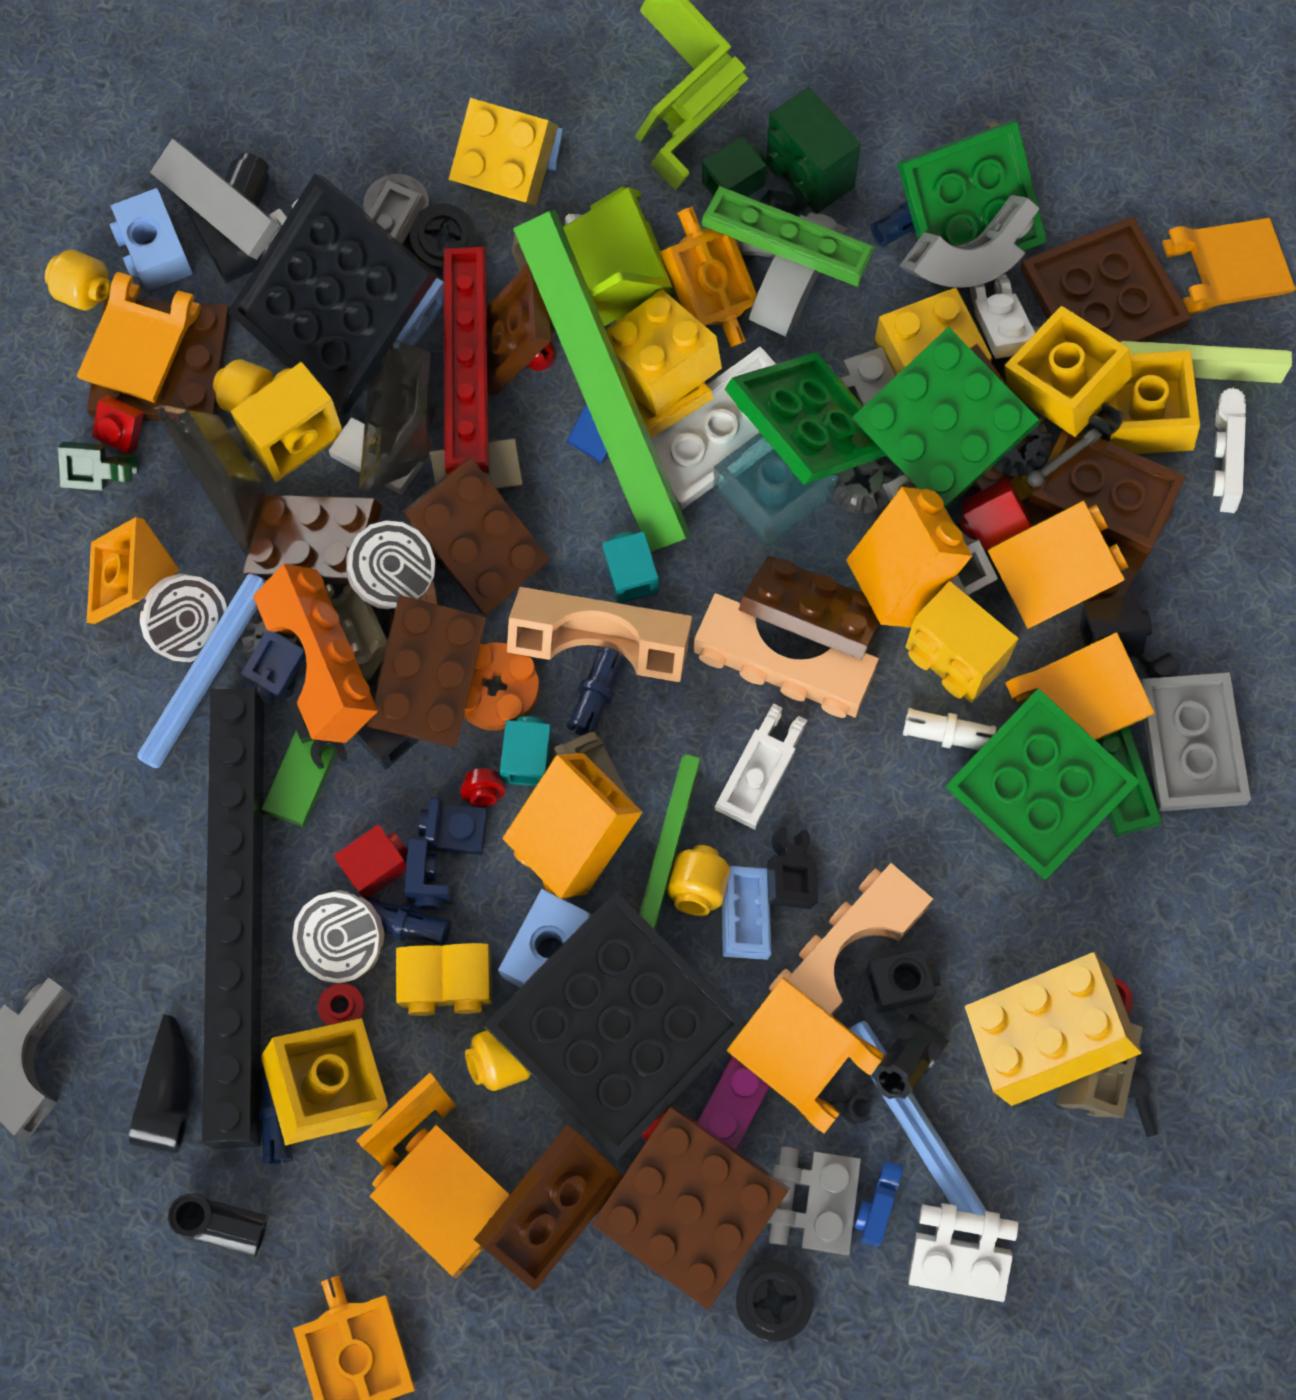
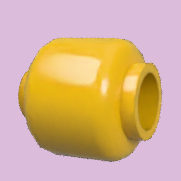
(77, 279)
(239, 380)
(698, 880)
(492, 1064)

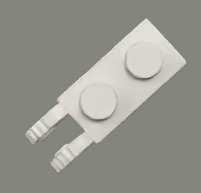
(1001, 318)
(1230, 447)
(759, 770)

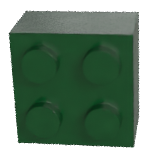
(812, 150)

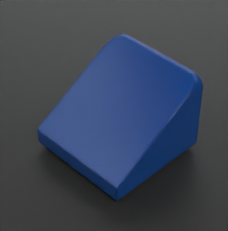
(587, 438)

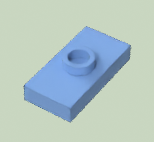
(746, 914)

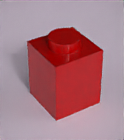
(994, 514)
(373, 861)

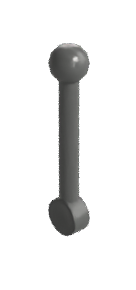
(1036, 477)

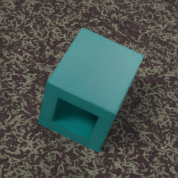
(630, 566)
(525, 751)

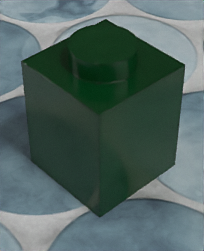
(735, 168)

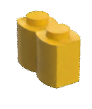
(444, 977)

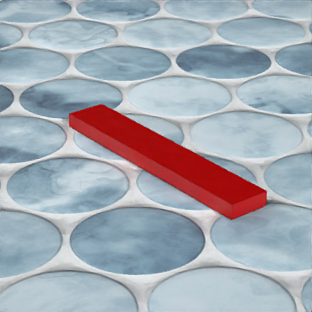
(465, 358)

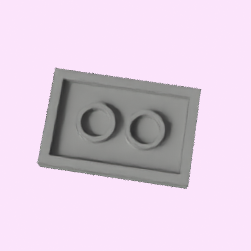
(1195, 743)

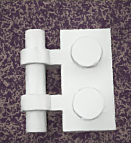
(961, 1265)

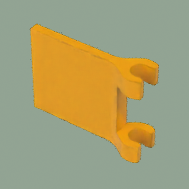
(1233, 263)
(136, 342)
(1091, 687)
(799, 1050)
(404, 1118)

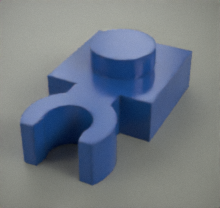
(874, 1216)

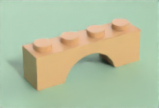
(551, 622)
(830, 679)
(886, 909)

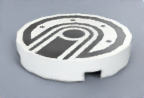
(389, 562)
(181, 616)
(338, 936)

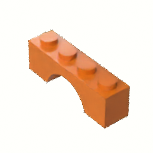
(334, 694)

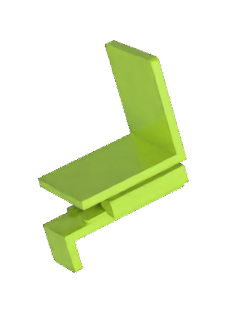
(701, 93)
(618, 254)

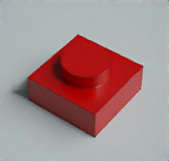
(117, 424)

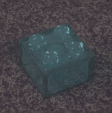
(767, 492)

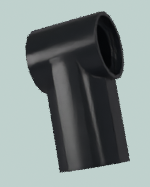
(910, 1055)
(222, 1224)

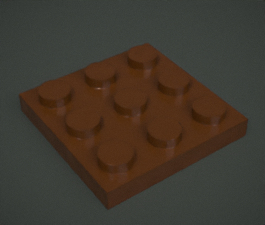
(1110, 283)
(193, 368)
(690, 1206)

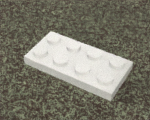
(707, 435)

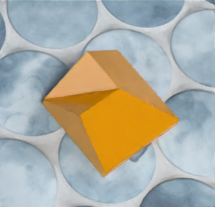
(125, 568)

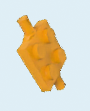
(710, 276)
(354, 1350)

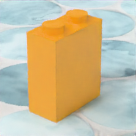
(908, 556)
(1058, 563)
(571, 825)
(440, 1198)

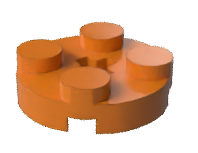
(516, 701)

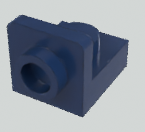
(274, 665)
(453, 827)
(419, 870)

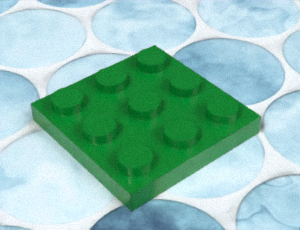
(966, 183)
(805, 416)
(946, 418)
(1042, 784)

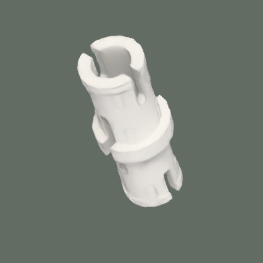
(947, 729)

